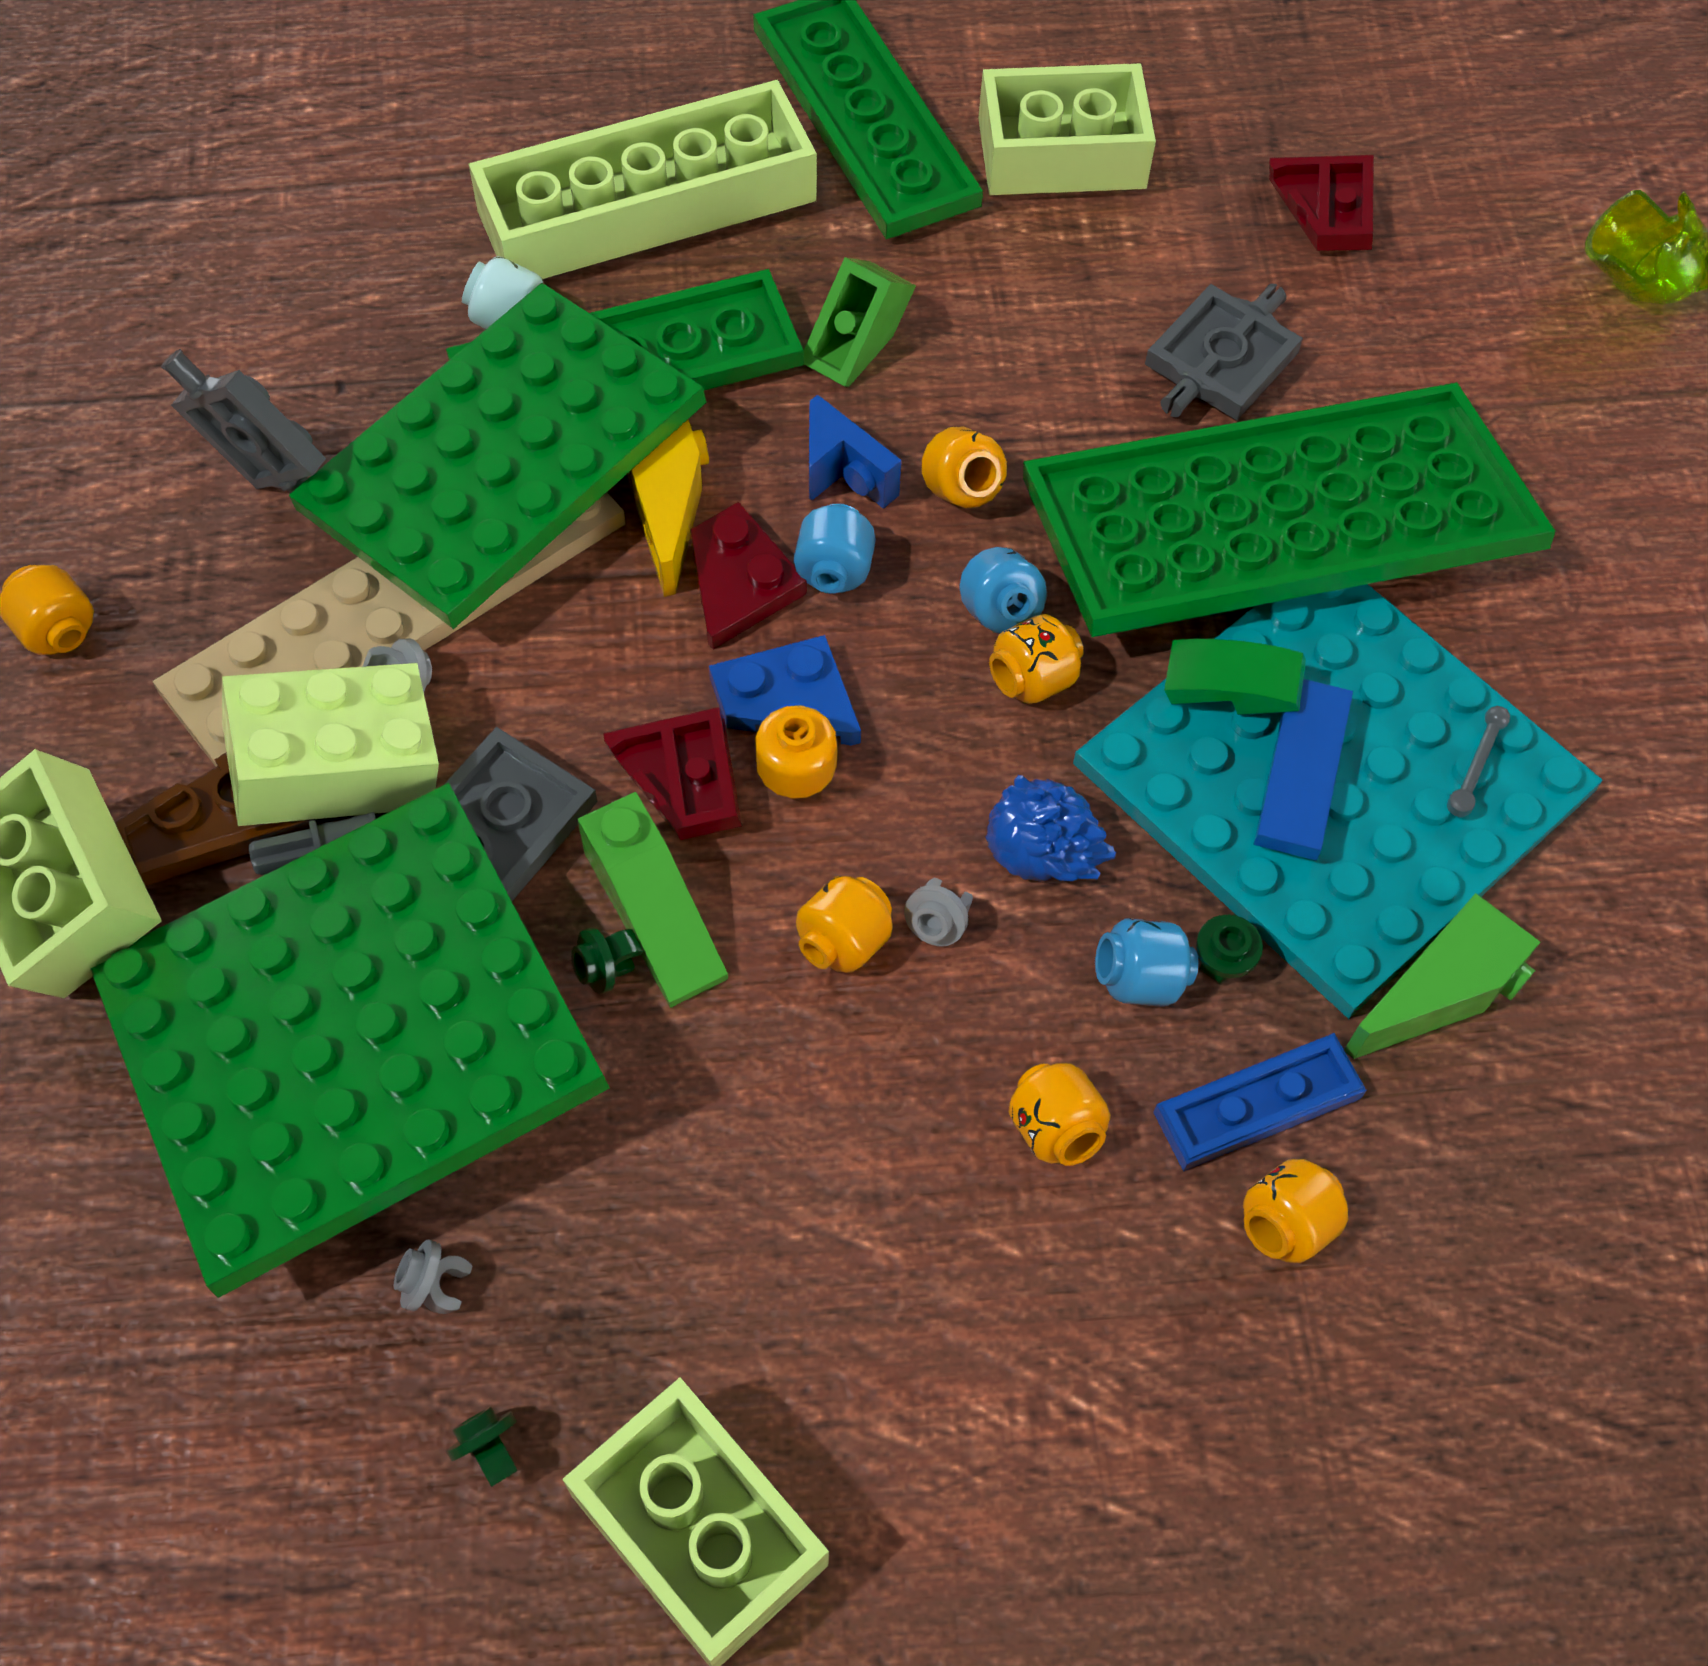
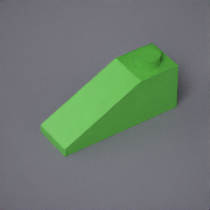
(651, 898)
(1452, 979)

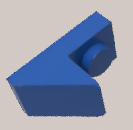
(846, 450)

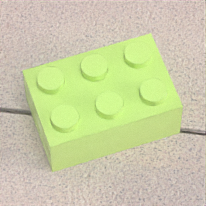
(1065, 129)
(327, 742)
(63, 878)
(697, 1523)

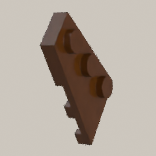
(192, 827)

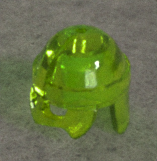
(1649, 252)

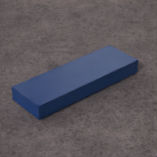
(1304, 772)
(1259, 1101)

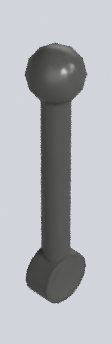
(1462, 800)

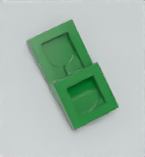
(1247, 673)

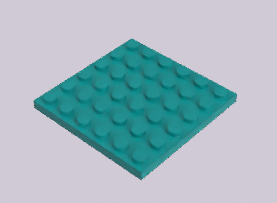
(1391, 849)

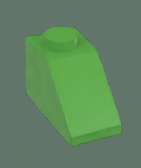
(856, 320)

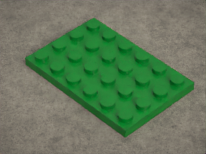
(497, 453)

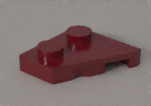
(1329, 198)
(740, 574)
(682, 770)

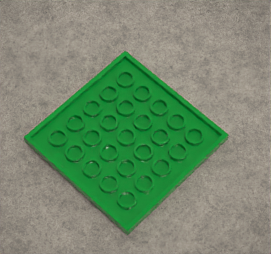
(340, 1037)

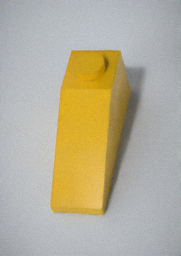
(667, 498)

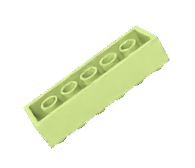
(646, 181)

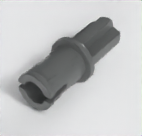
(280, 850)

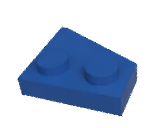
(783, 677)

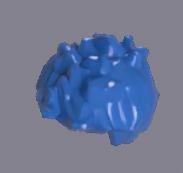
(1046, 832)

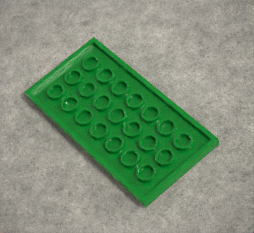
(1281, 508)

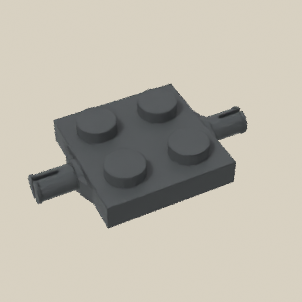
(1224, 351)
(244, 425)

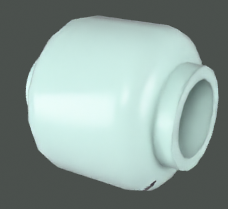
(496, 289)

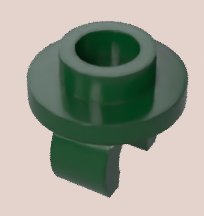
(1228, 947)
(602, 959)
(481, 1436)

